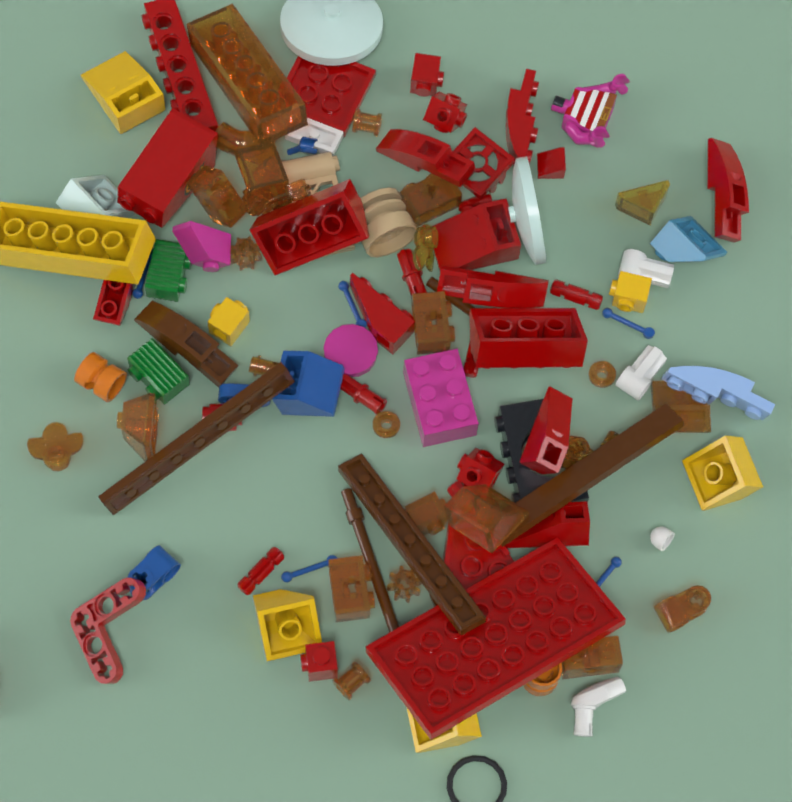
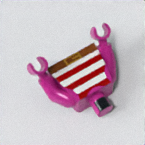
(590, 111)

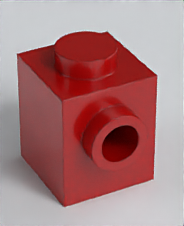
(426, 75)
(320, 661)

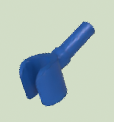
(306, 146)

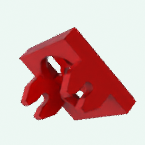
(504, 159)

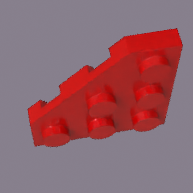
(471, 561)

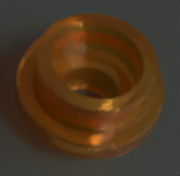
(604, 367)
(390, 418)

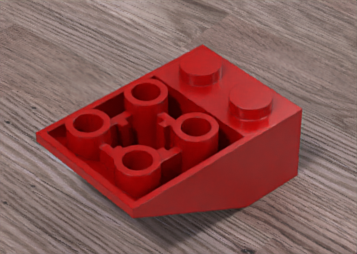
(478, 237)

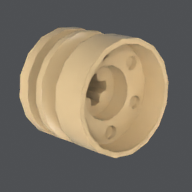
(387, 222)

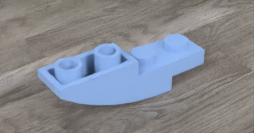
(710, 383)

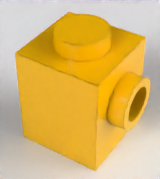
(630, 292)
(228, 320)

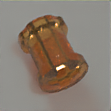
(372, 128)
(351, 680)

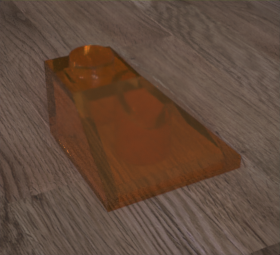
(140, 424)

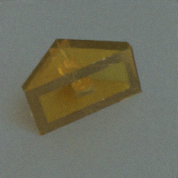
(643, 201)

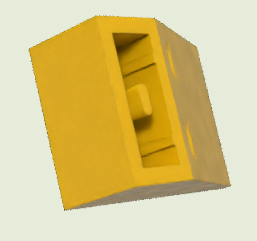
(125, 91)

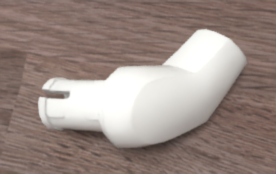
(592, 698)

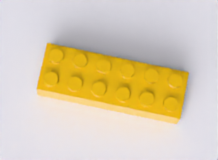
(74, 242)

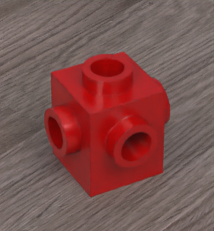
(446, 112)
(479, 468)

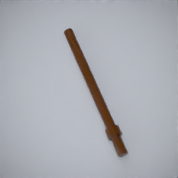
(355, 518)

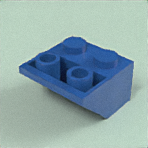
(315, 385)

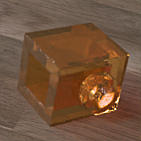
(428, 514)

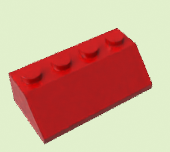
(311, 227)
(526, 337)

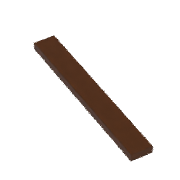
(196, 439)
(596, 467)
(412, 544)

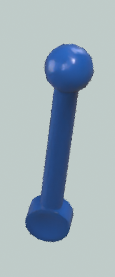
(343, 286)
(138, 293)
(647, 332)
(615, 563)
(287, 576)

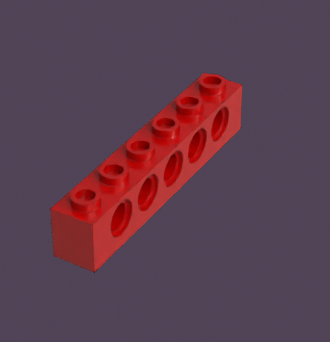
(166, 14)

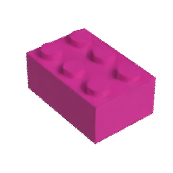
(440, 397)

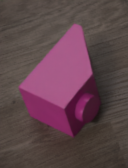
(204, 245)

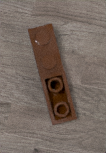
(188, 340)

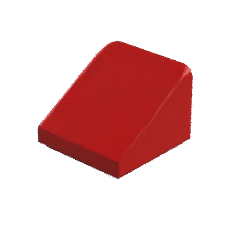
(551, 164)

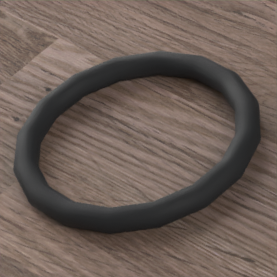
(459, 764)

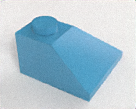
(686, 241)

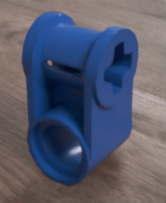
(155, 570)

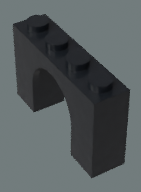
(515, 425)

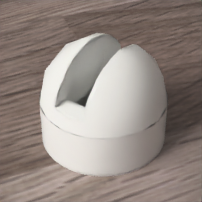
(661, 537)

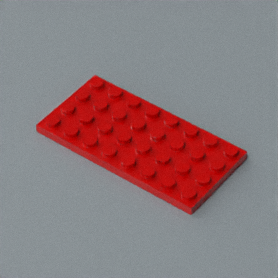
(535, 619)

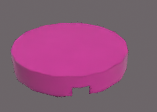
(353, 348)

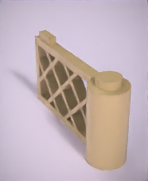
(317, 171)

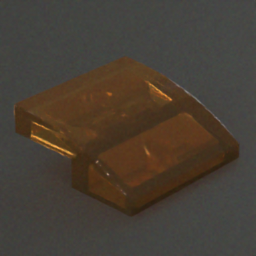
(694, 414)

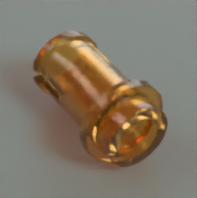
(260, 366)

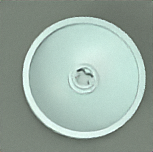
(331, 29)
(526, 211)

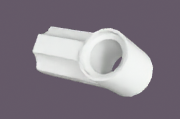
(637, 263)
(638, 377)

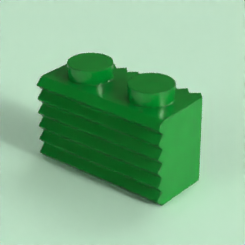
(167, 271)
(157, 371)

